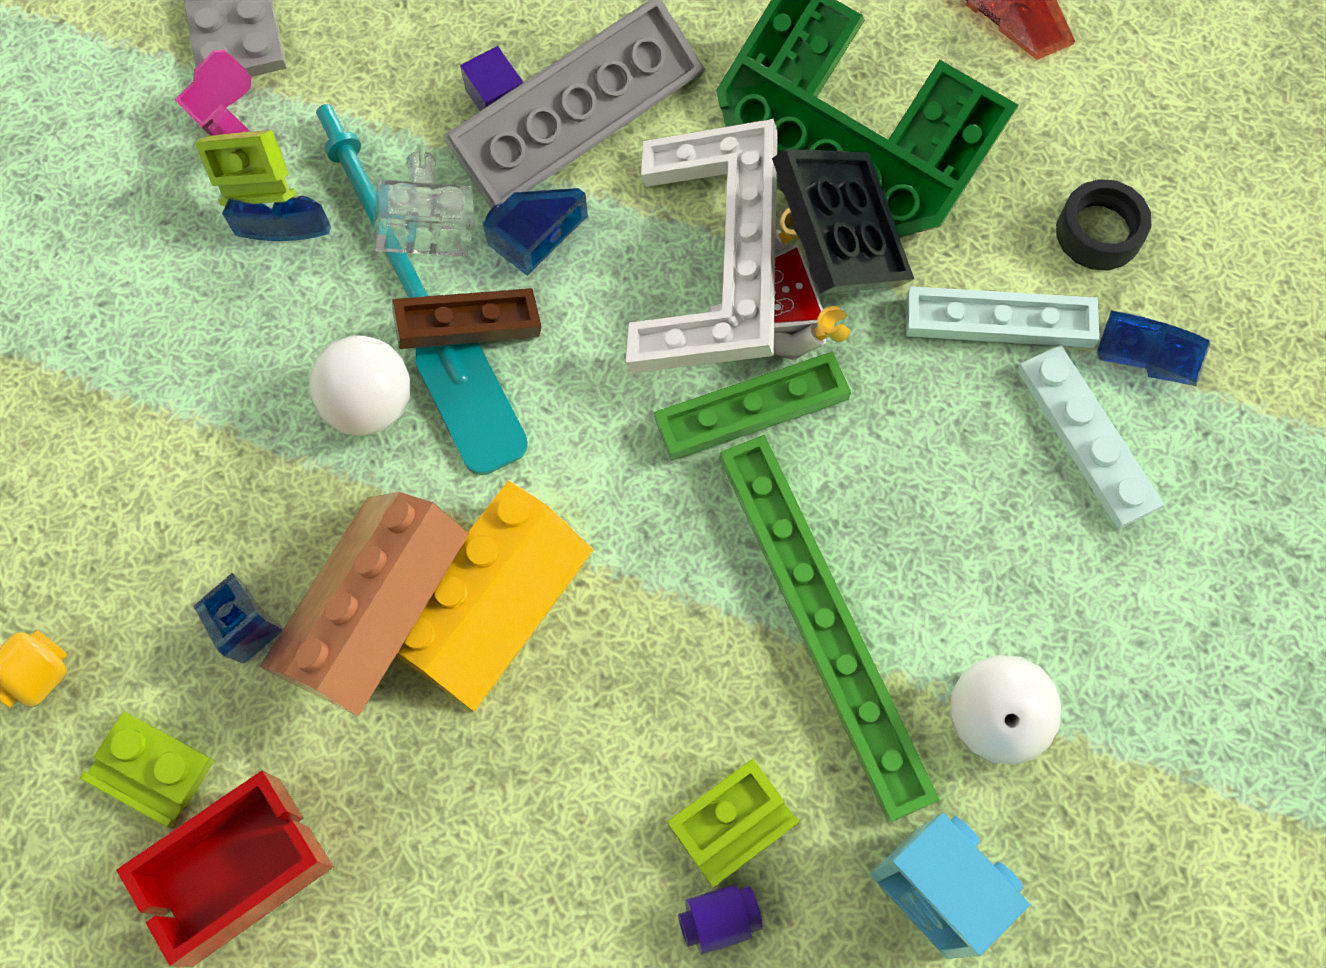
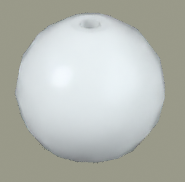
(359, 385)
(1005, 709)

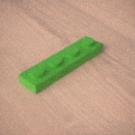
(752, 405)

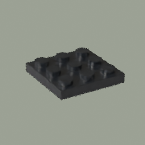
(842, 220)

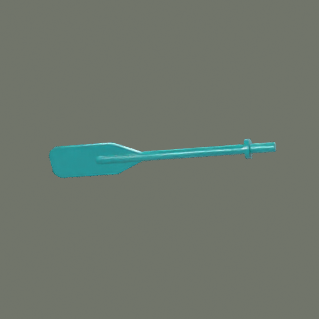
(456, 374)

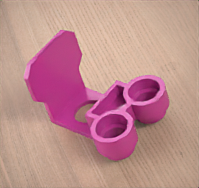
(216, 85)

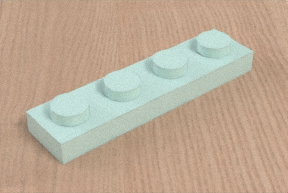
(1002, 317)
(1090, 437)

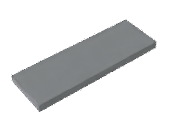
(574, 103)

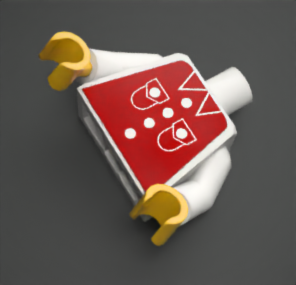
(798, 314)

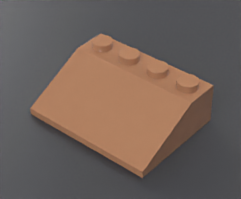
(366, 599)

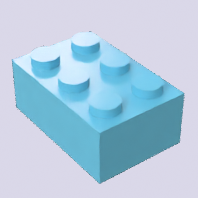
(951, 888)

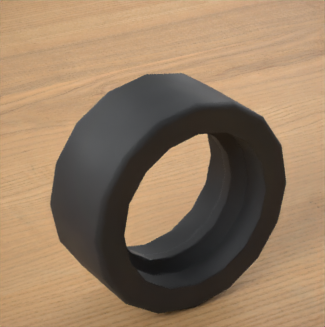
(1089, 251)

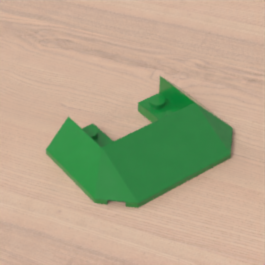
(928, 153)

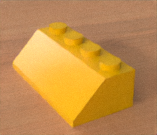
(494, 595)

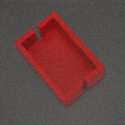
(224, 870)

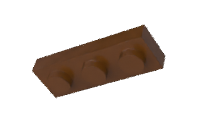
(465, 318)

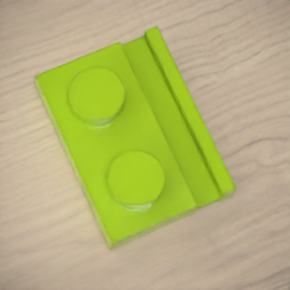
(246, 167)
(147, 769)
(732, 823)

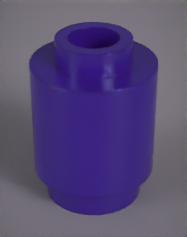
(720, 918)

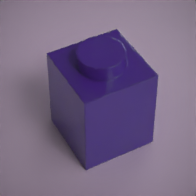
(489, 77)

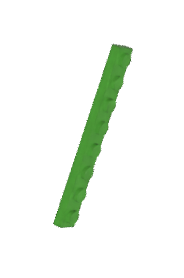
(829, 631)

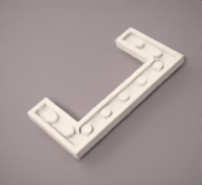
(747, 315)

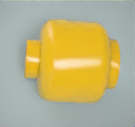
(30, 668)

